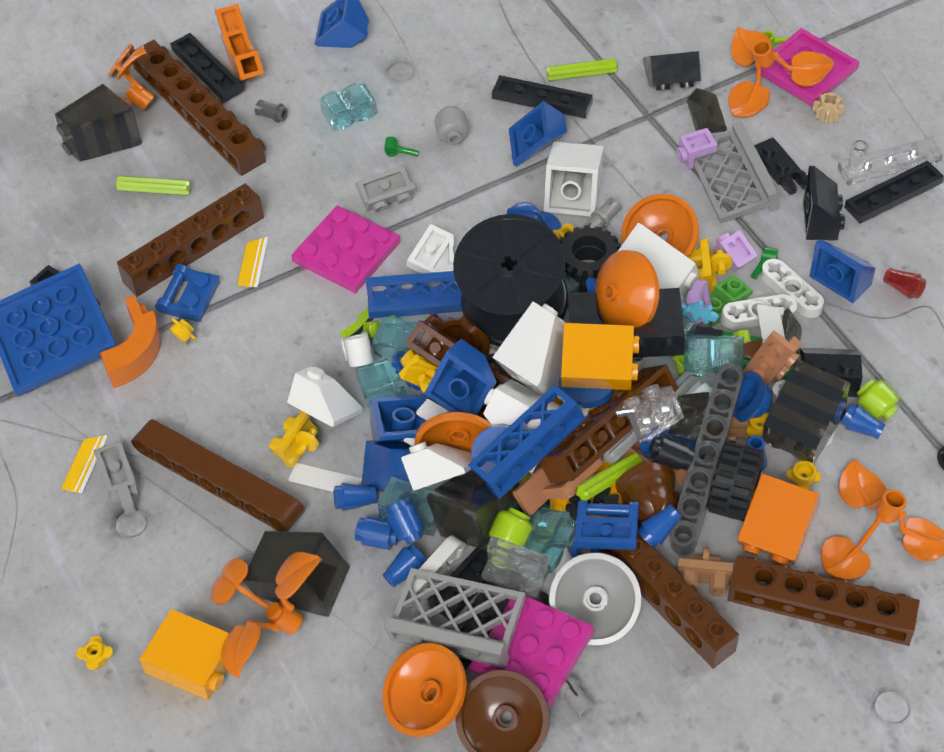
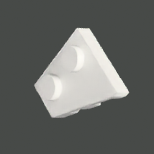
(433, 252)

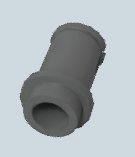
(273, 111)

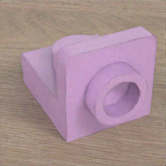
(695, 145)
(737, 247)
(699, 292)

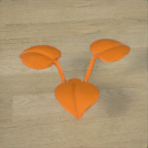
(752, 46)
(136, 93)
(861, 488)
(281, 615)

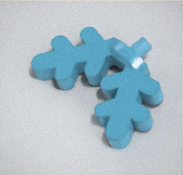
(699, 312)

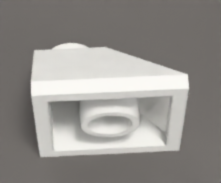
(322, 397)
(434, 464)

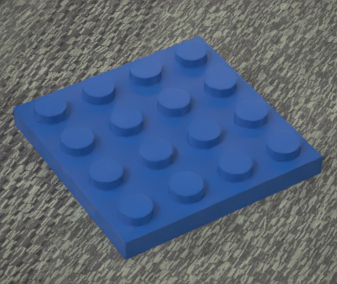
(51, 330)

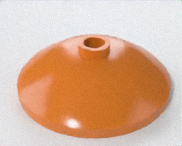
(668, 216)
(627, 289)
(452, 430)
(411, 688)

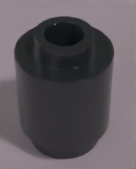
(671, 452)

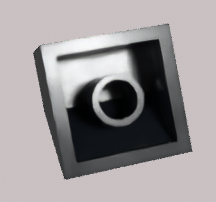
(672, 69)
(822, 207)
(838, 362)

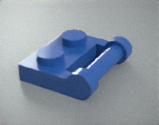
(195, 296)
(607, 531)

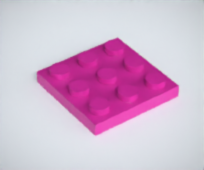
(805, 41)
(346, 249)
(542, 646)

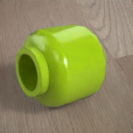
(878, 399)
(512, 527)

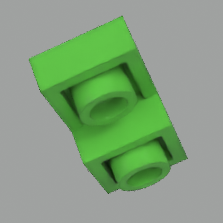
(726, 292)

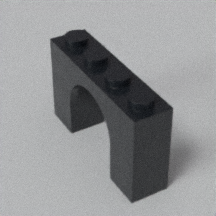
(659, 337)

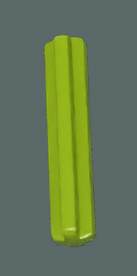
(581, 69)
(153, 185)
(607, 477)

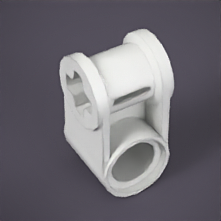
(357, 350)

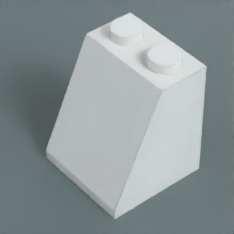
(573, 178)
(671, 266)
(534, 349)
(509, 402)

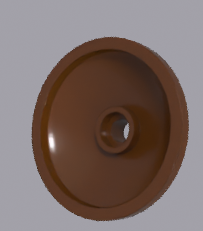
(488, 698)

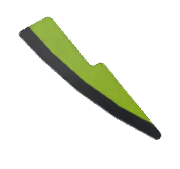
(357, 327)

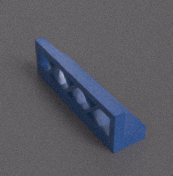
(414, 301)
(532, 445)

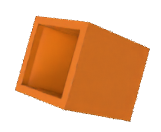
(778, 520)

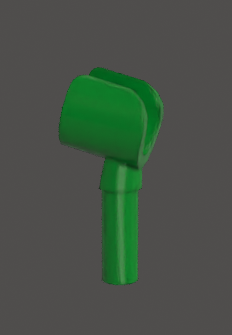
(392, 148)
(768, 253)

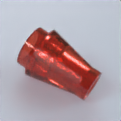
(907, 283)

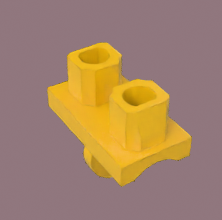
(711, 263)
(417, 369)
(298, 438)

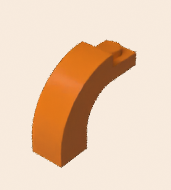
(238, 47)
(138, 352)

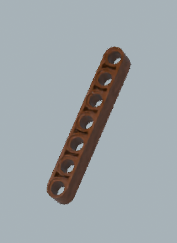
(218, 476)

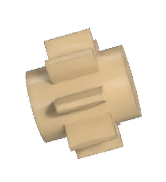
(828, 108)

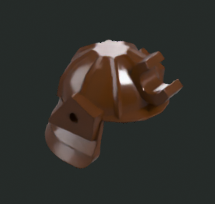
(463, 329)
(650, 486)

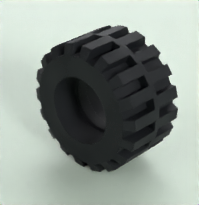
(587, 245)
(735, 480)

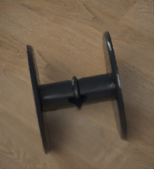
(507, 267)

